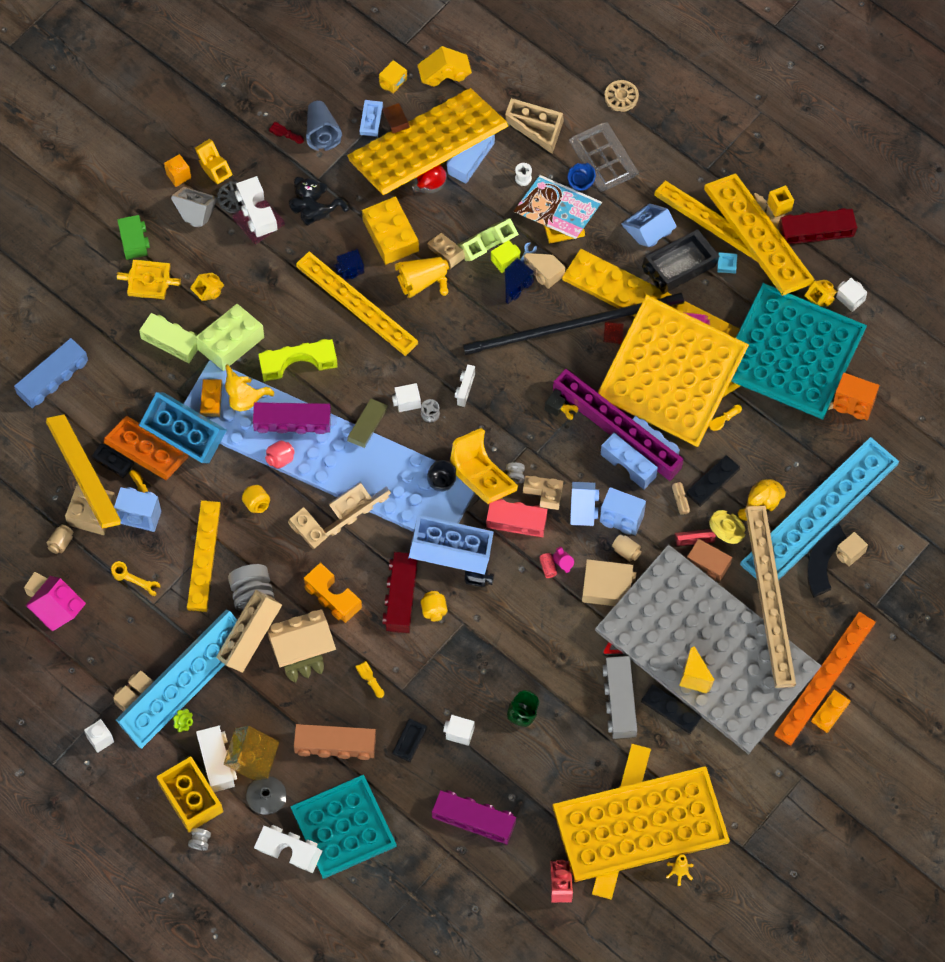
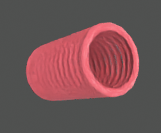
(548, 572)

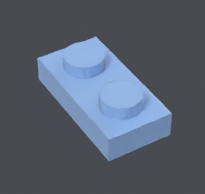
(371, 118)

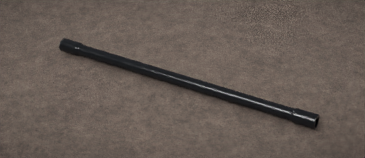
(478, 346)

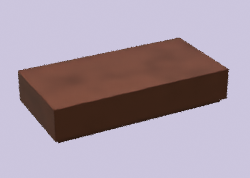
(396, 118)

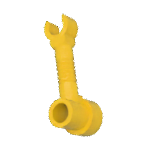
(121, 567)

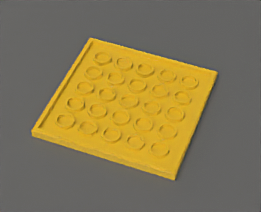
(672, 370)

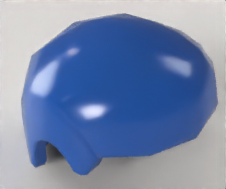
(581, 176)

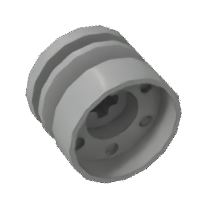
(246, 580)

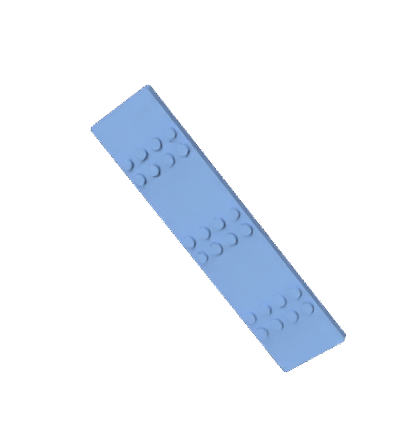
(337, 465)

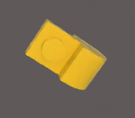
(212, 162)

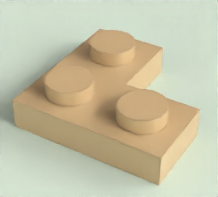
(548, 489)

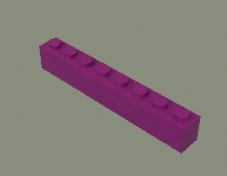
(615, 421)

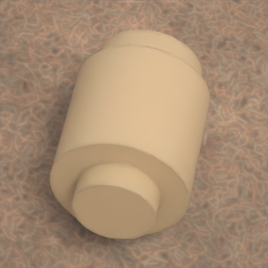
(60, 539)
(626, 548)

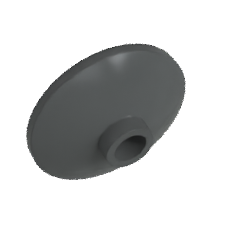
(266, 804)

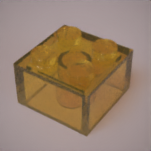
(251, 753)

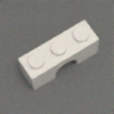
(260, 220)
(273, 841)

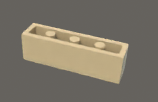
(249, 631)

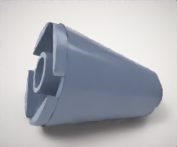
(321, 127)

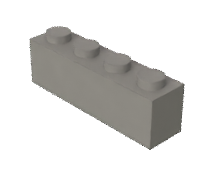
(621, 697)

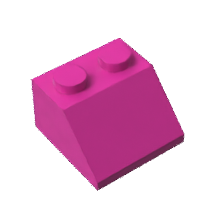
(55, 603)

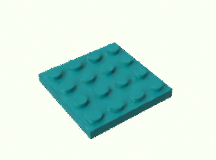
(344, 826)

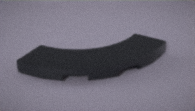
(819, 559)

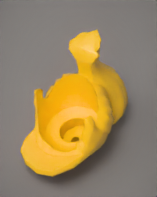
(242, 395)
(764, 493)

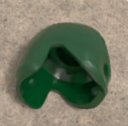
(523, 708)

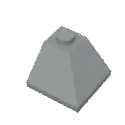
(194, 205)

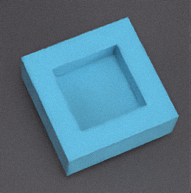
(727, 263)

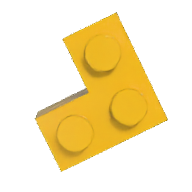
(444, 64)

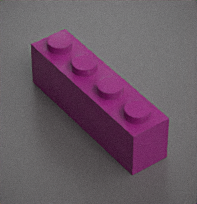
(292, 417)
(474, 817)

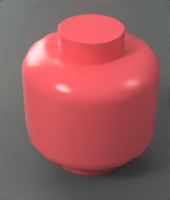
(279, 454)

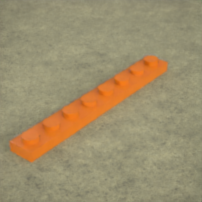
(824, 678)

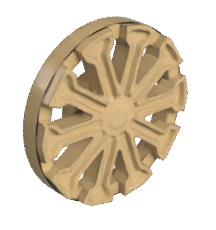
(621, 95)

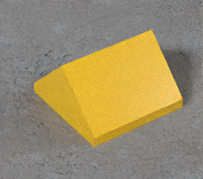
(696, 674)

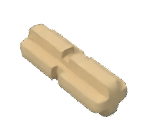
(679, 494)

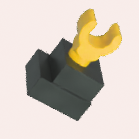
(556, 404)

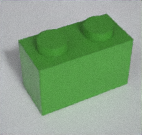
(132, 237)

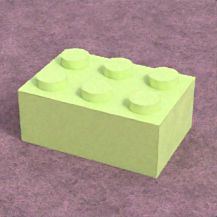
(230, 337)

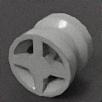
(427, 407)
(515, 472)
(199, 839)

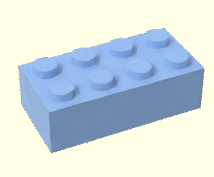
(451, 544)

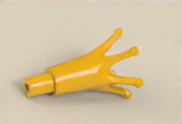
(680, 868)

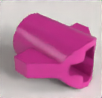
(563, 559)

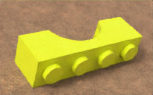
(319, 354)

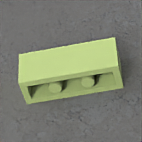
(169, 337)

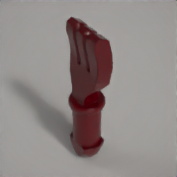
(280, 130)

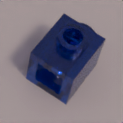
(349, 265)

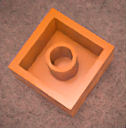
(855, 396)

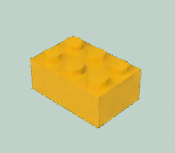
(390, 230)
(190, 794)

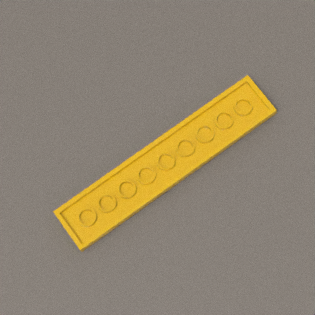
(623, 288)

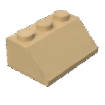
(300, 638)

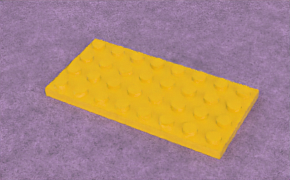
(428, 141)
(640, 824)

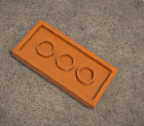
(145, 448)

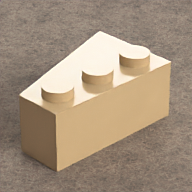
(535, 122)

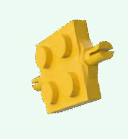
(148, 279)

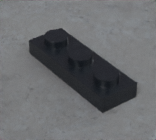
(713, 480)
(671, 709)

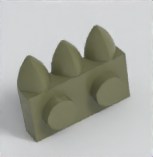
(304, 667)

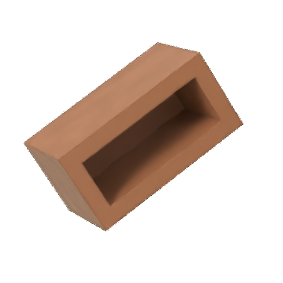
(710, 560)

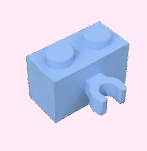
(583, 503)

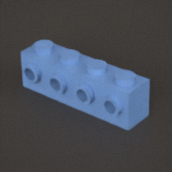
(51, 373)

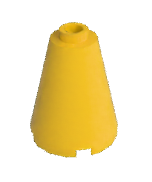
(420, 274)

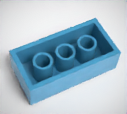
(182, 427)

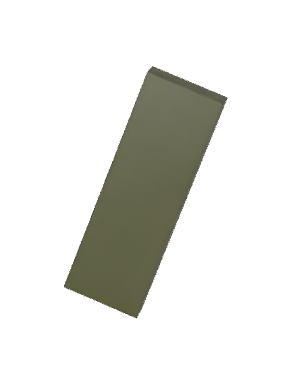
(367, 423)

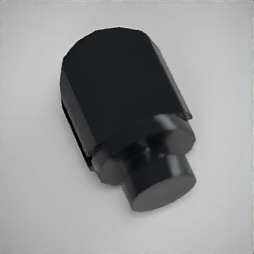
(478, 579)

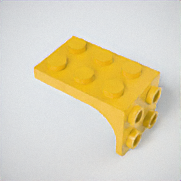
(478, 470)

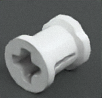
(523, 168)

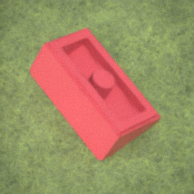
(691, 537)

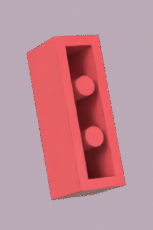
(517, 518)

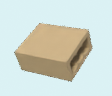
(607, 582)

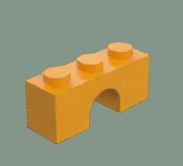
(343, 605)

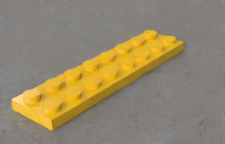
(759, 234)

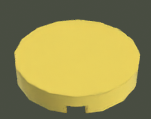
(727, 527)

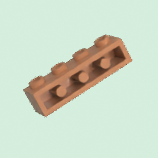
(335, 741)

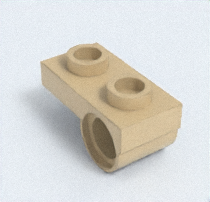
(446, 250)
(307, 527)

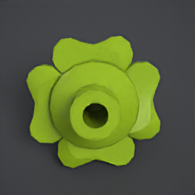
(183, 720)

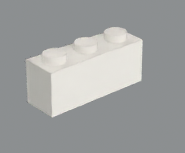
(214, 755)

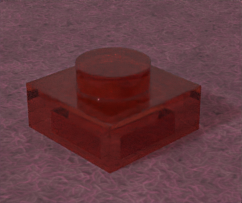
(613, 333)

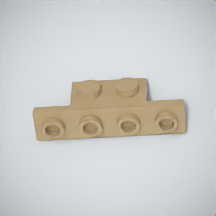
(352, 504)

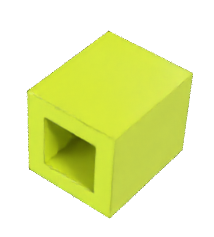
(504, 255)

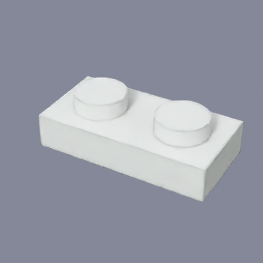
(463, 391)

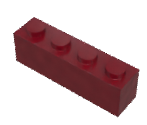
(818, 226)
(401, 593)

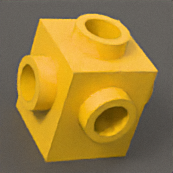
(207, 286)
(821, 293)

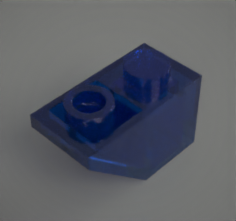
(517, 278)

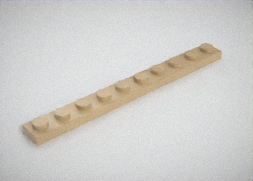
(770, 597)

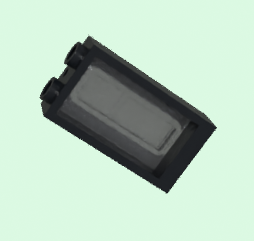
(680, 261)

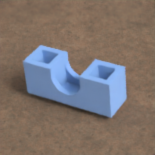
(639, 467)

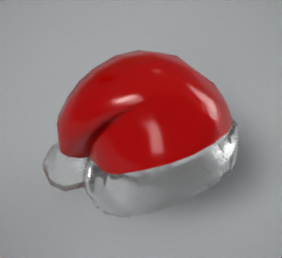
(430, 181)

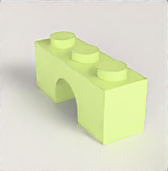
(488, 238)

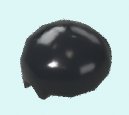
(441, 475)

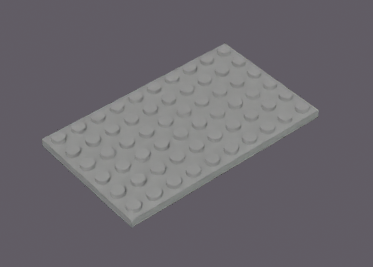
(684, 608)

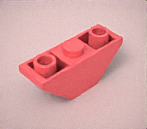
(561, 881)

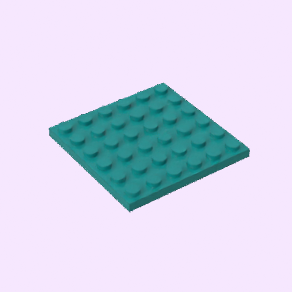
(796, 350)

